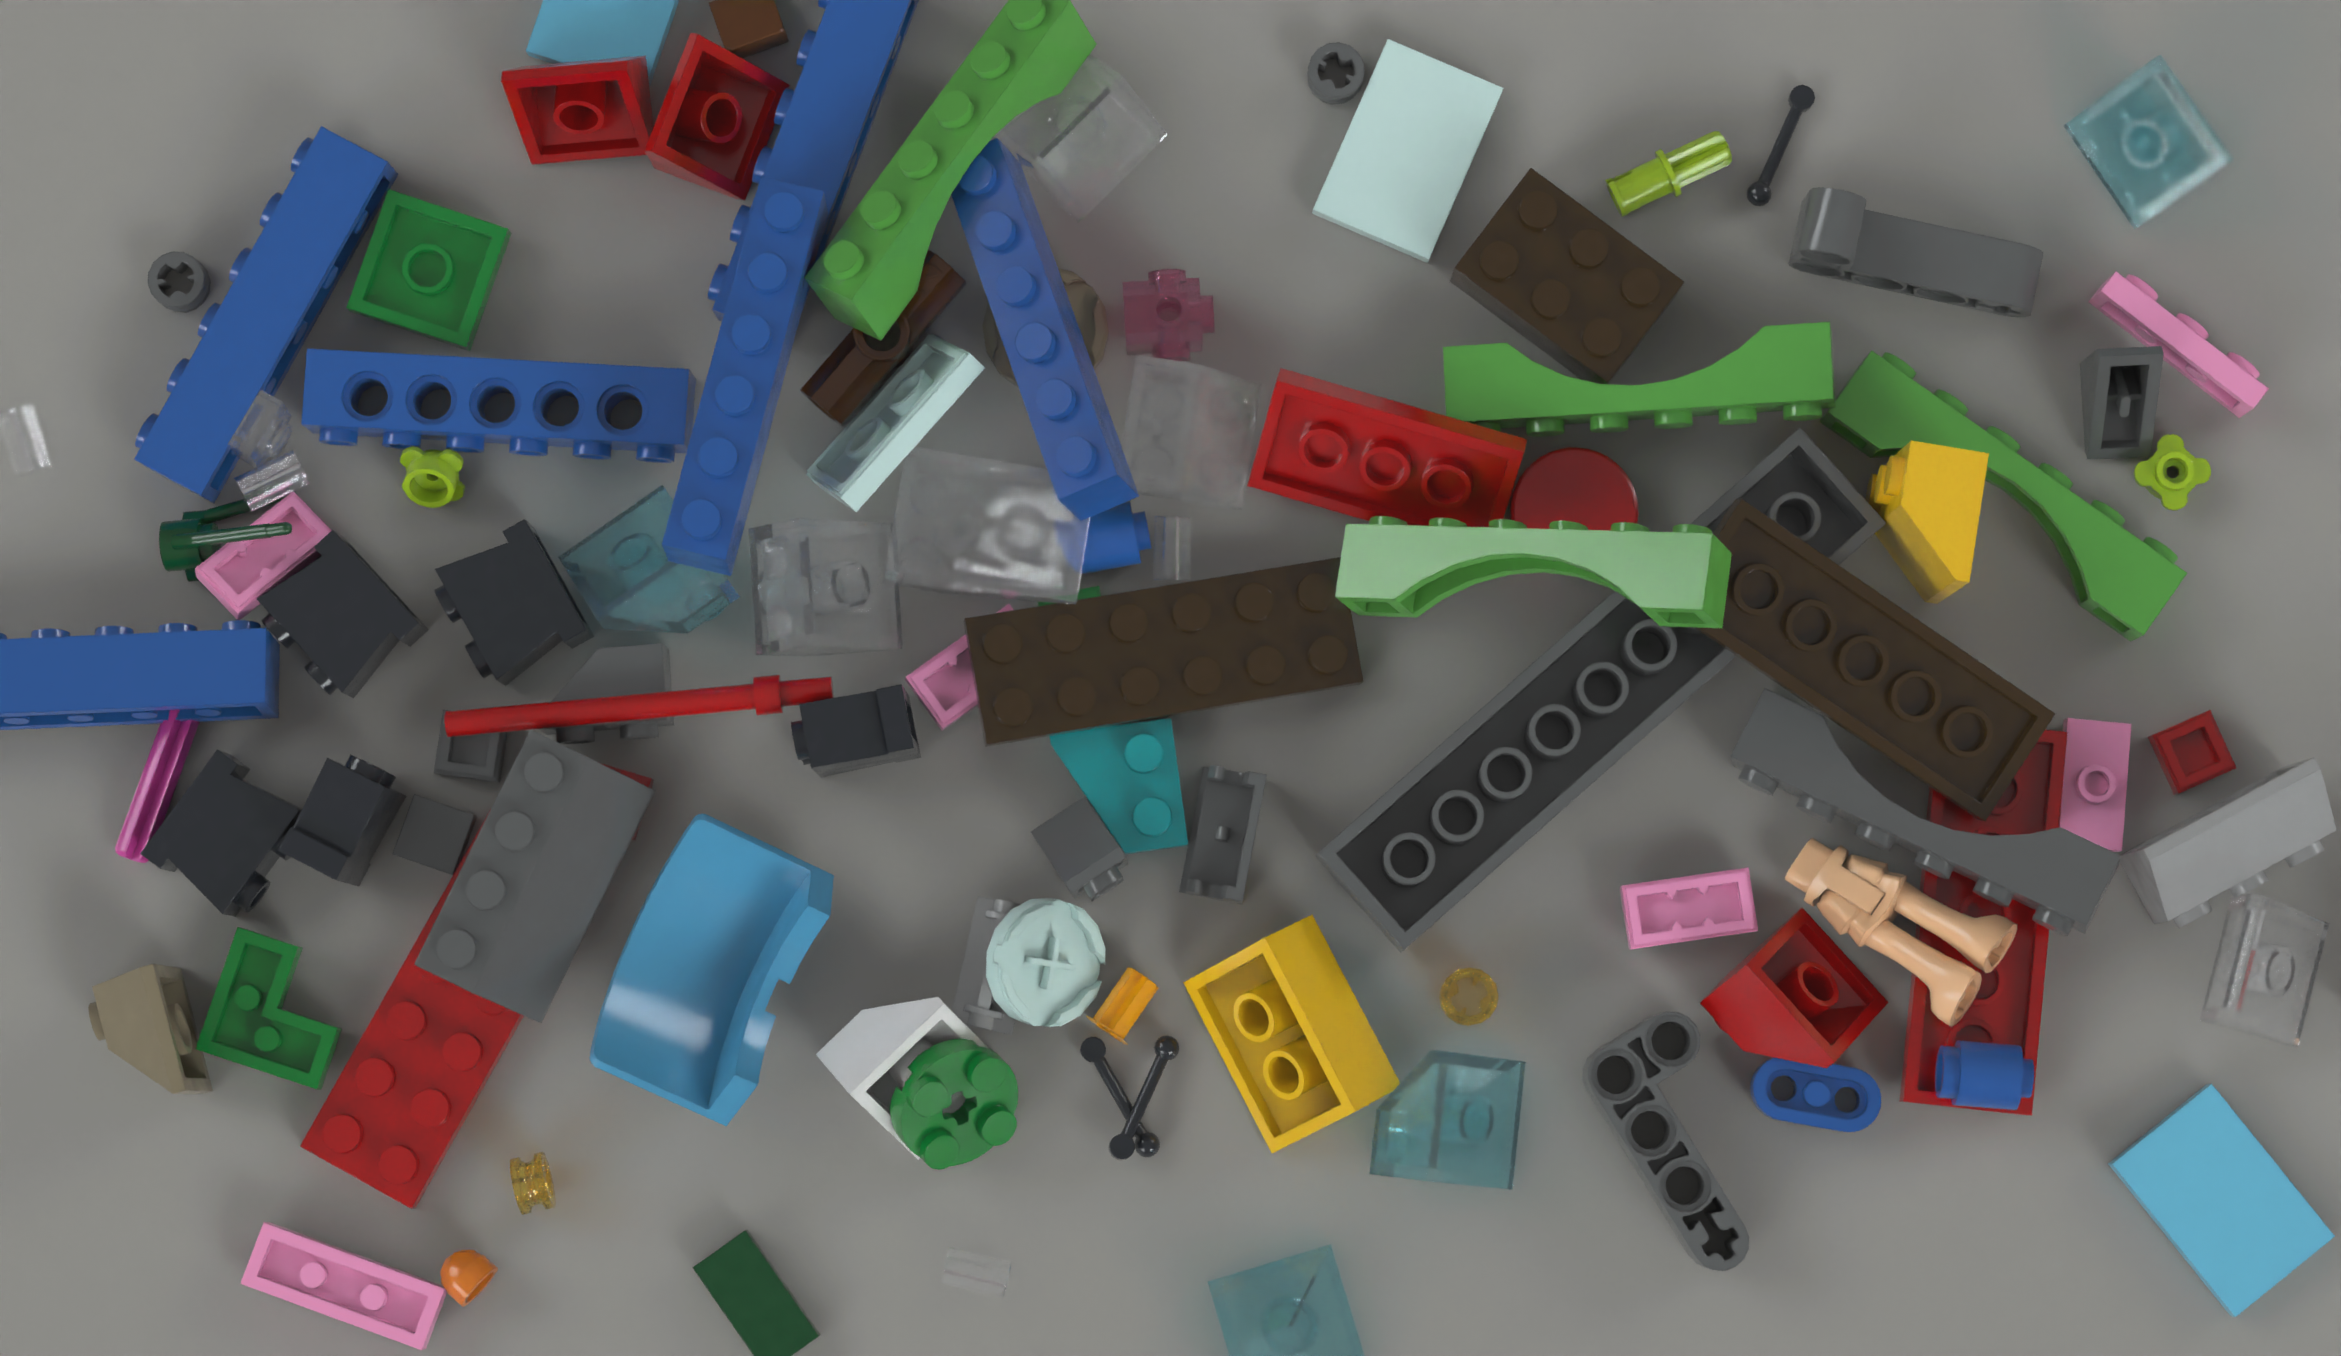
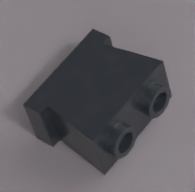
(511, 604)
(340, 616)
(856, 731)
(344, 819)
(224, 835)

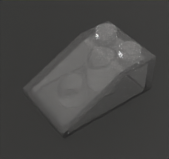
(983, 530)

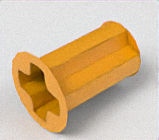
(1124, 1004)

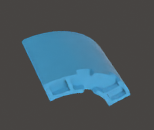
(703, 965)

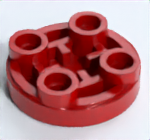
(1576, 488)

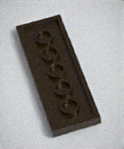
(1161, 652)
(1872, 665)

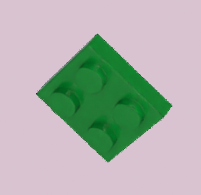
(429, 270)

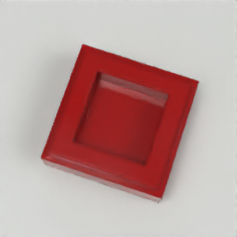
(2192, 752)

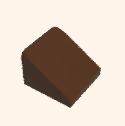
(748, 25)

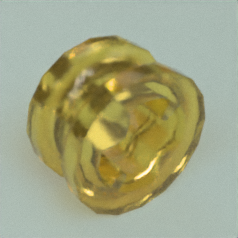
(1486, 1004)
(532, 1183)

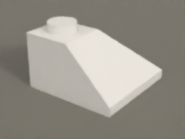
(880, 1044)

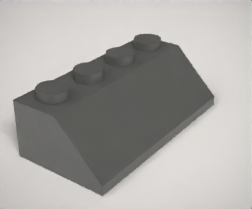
(535, 877)

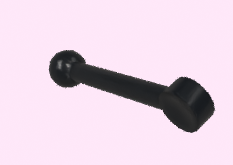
(1800, 101)
(1093, 1051)
(1122, 1145)

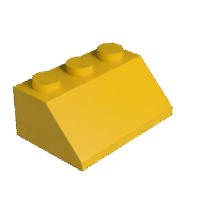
(1931, 514)
(1292, 1033)

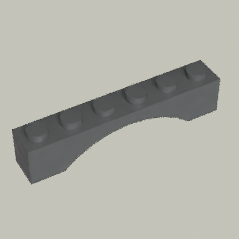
(2043, 870)

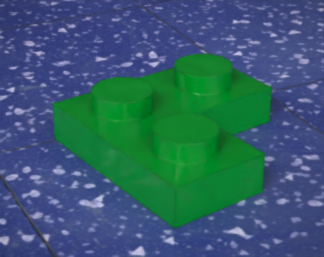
(248, 1016)

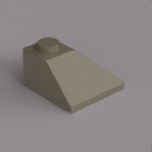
(152, 1027)

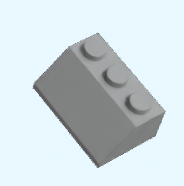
(2232, 844)

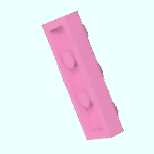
(2183, 340)
(344, 1285)

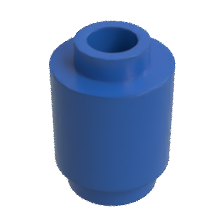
(1115, 539)
(1983, 1075)

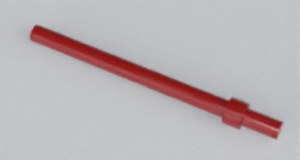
(765, 695)

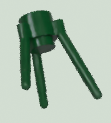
(195, 537)

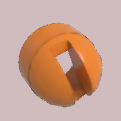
(466, 1275)

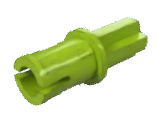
(1669, 172)

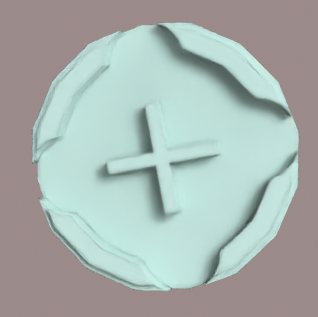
(1045, 962)

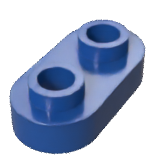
(1814, 1095)

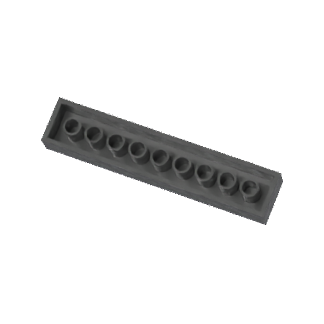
(1565, 720)

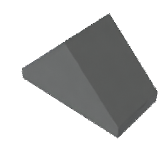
(2120, 401)

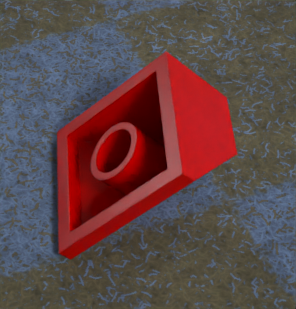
(1795, 997)

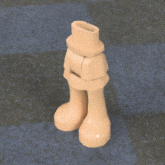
(1864, 900)

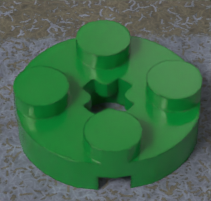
(974, 1128)

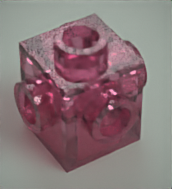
(1166, 292)

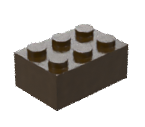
(1566, 280)

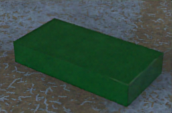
(756, 1298)

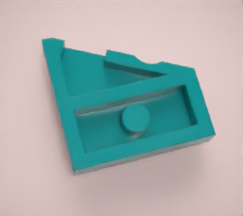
(1129, 781)

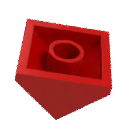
(581, 108)
(714, 119)

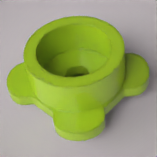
(2154, 475)
(432, 476)

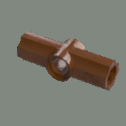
(857, 370)

